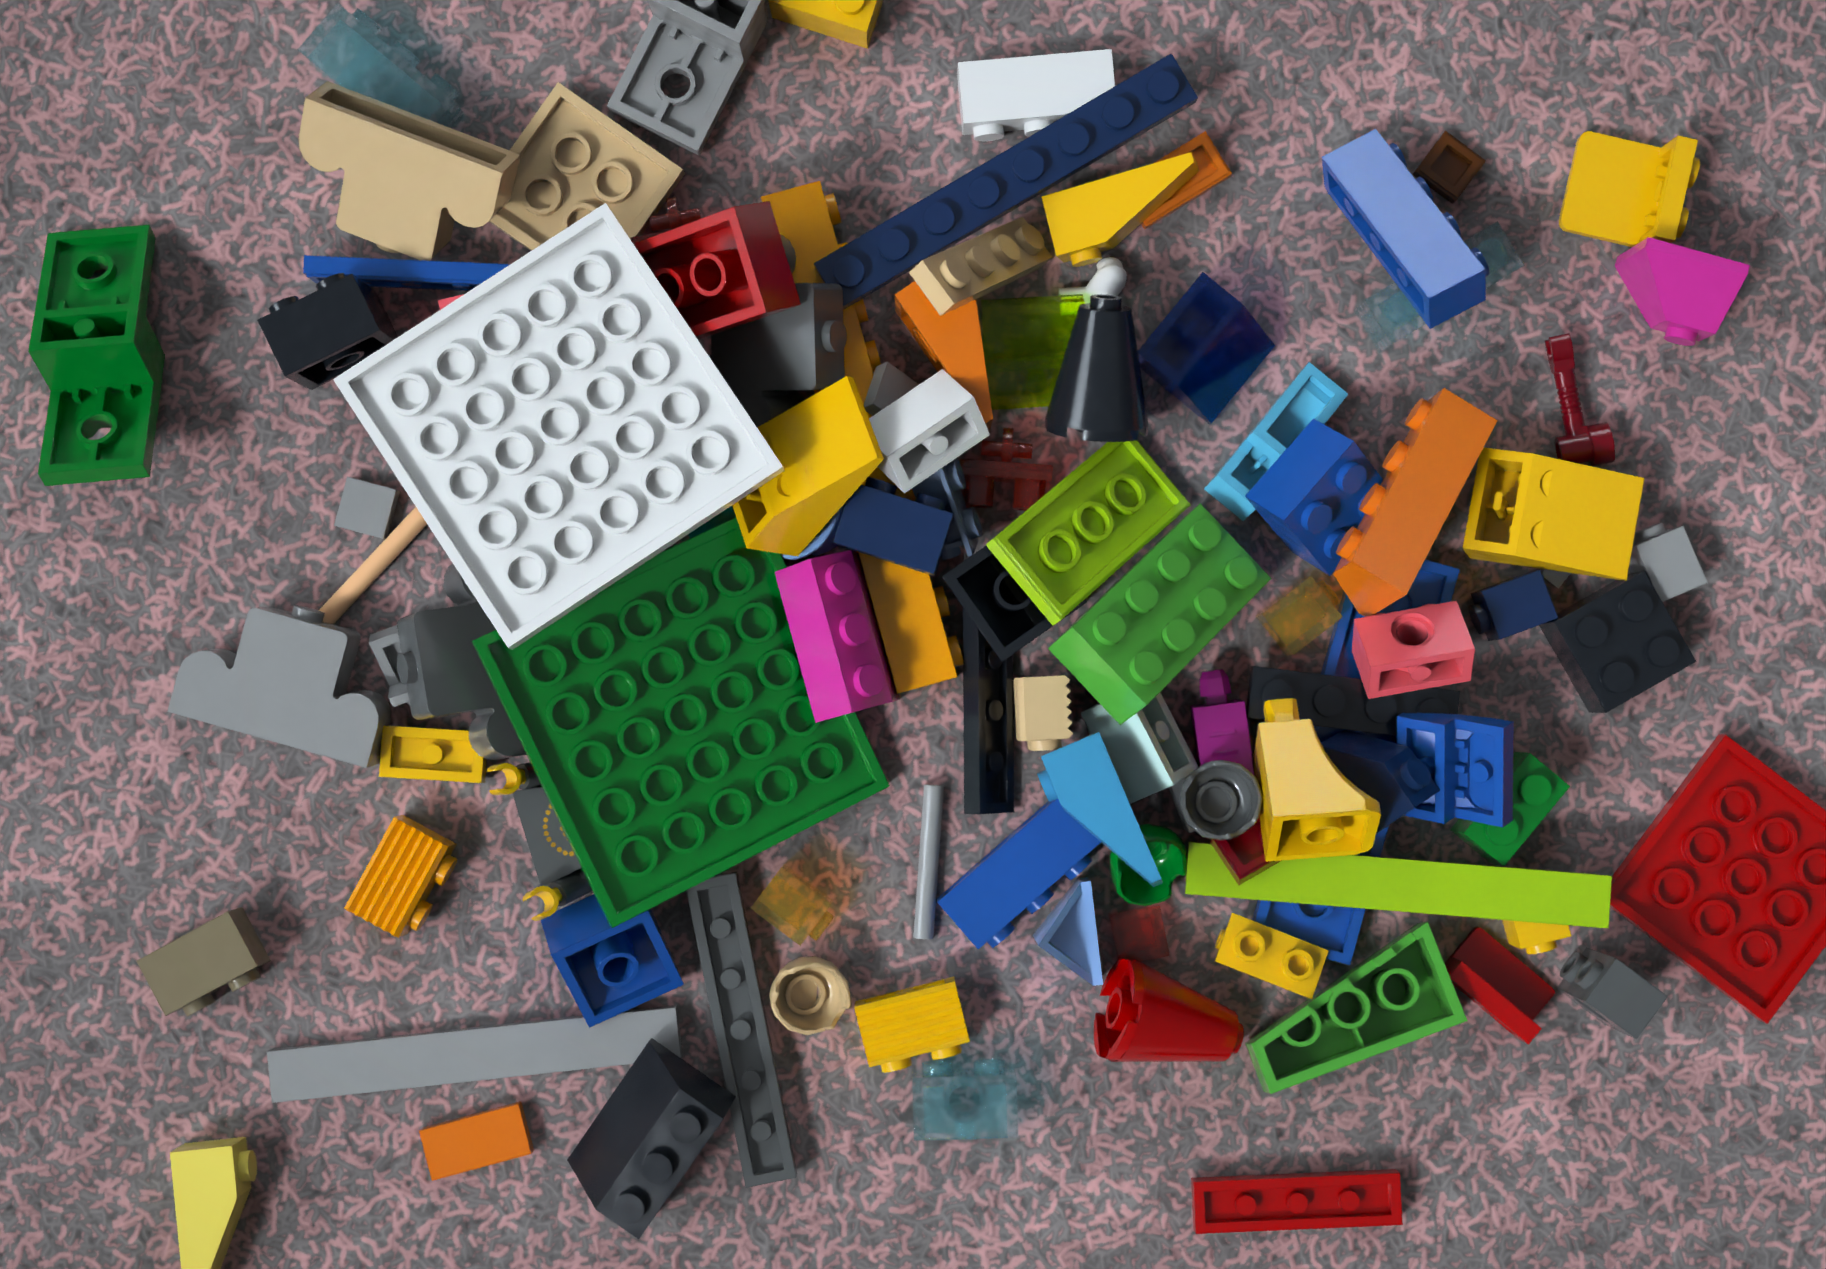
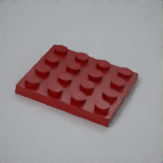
(1732, 878)

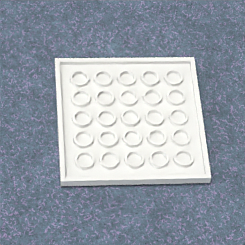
(558, 426)

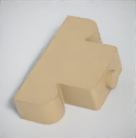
(402, 171)

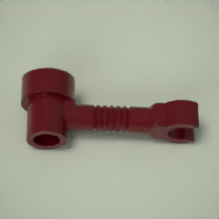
(1580, 442)

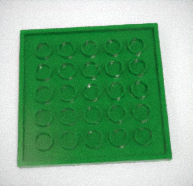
(677, 723)

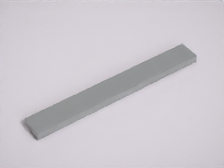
(467, 1054)

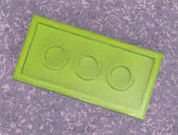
(1087, 527)

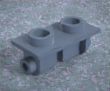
(947, 486)

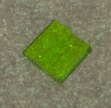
(1026, 347)

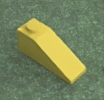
(209, 1196)

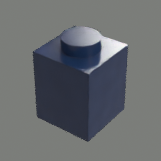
(1512, 606)

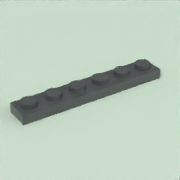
(741, 1030)

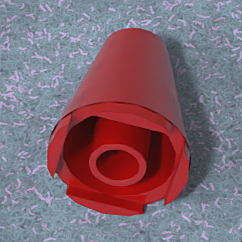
(1161, 1020)

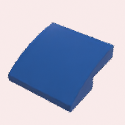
(1467, 761)

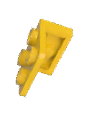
(1628, 189)

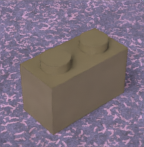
(203, 962)

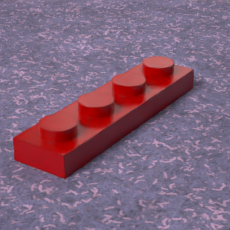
(1296, 1201)

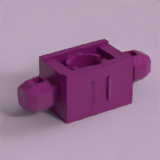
(1220, 724)

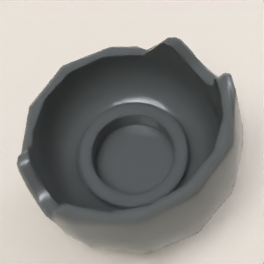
(1221, 800)

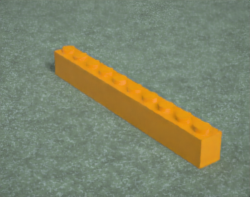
(902, 598)

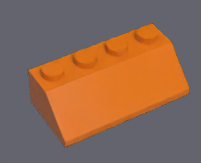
(1412, 501)

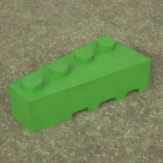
(1365, 1012)

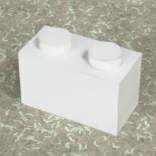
(927, 430)

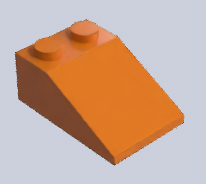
(949, 342)

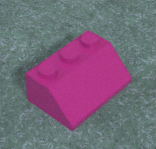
(836, 635)

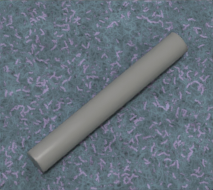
(928, 861)

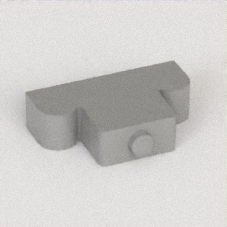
(287, 687)

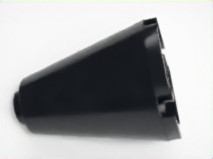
(1100, 376)

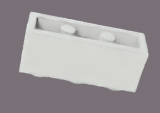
(1029, 90)

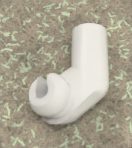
(1108, 280)

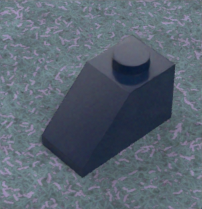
(1382, 771)

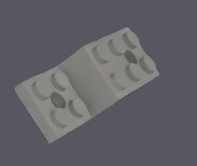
(691, 38)

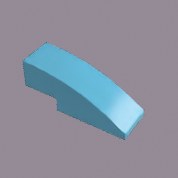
(1305, 398)

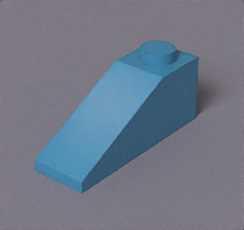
(1093, 795)

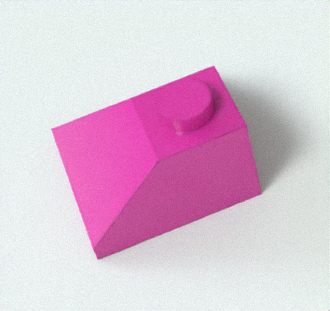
(1680, 288)

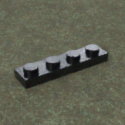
(1342, 700)
(987, 726)

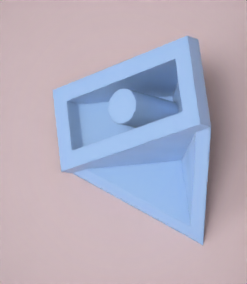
(1071, 932)

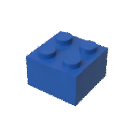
(1315, 493)

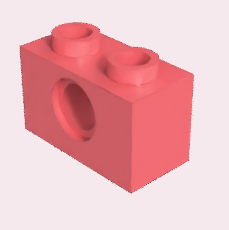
(1412, 649)

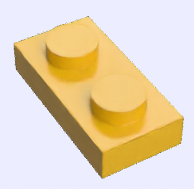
(430, 755)

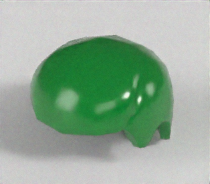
(1170, 859)

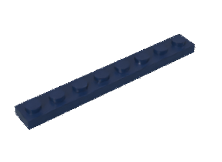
(1008, 180)

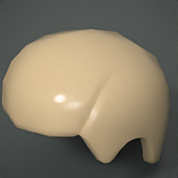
(795, 995)

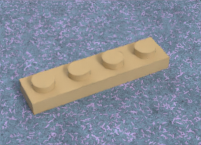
(980, 265)

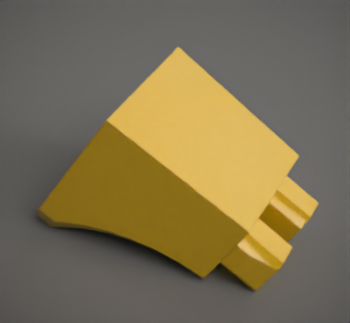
(1306, 799)

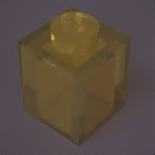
(1300, 614)
(794, 906)

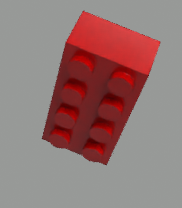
(723, 268)

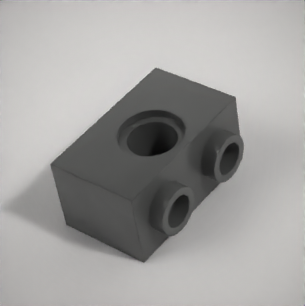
(1610, 991)

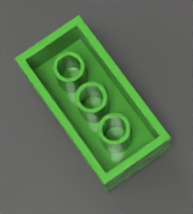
(1160, 614)

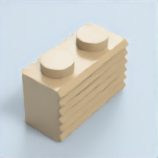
(1042, 711)

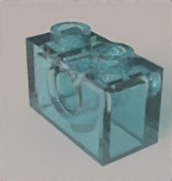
(990, 1118)

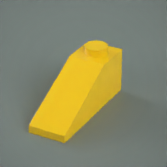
(1107, 210)

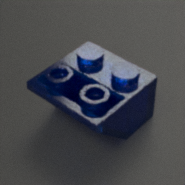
(1205, 348)

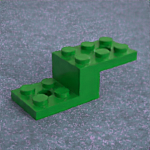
(97, 355)

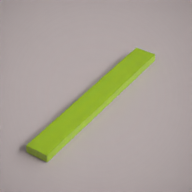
(1413, 887)

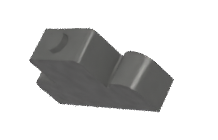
(784, 350)
(446, 671)

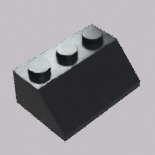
(647, 1137)

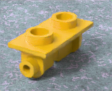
(1270, 955)

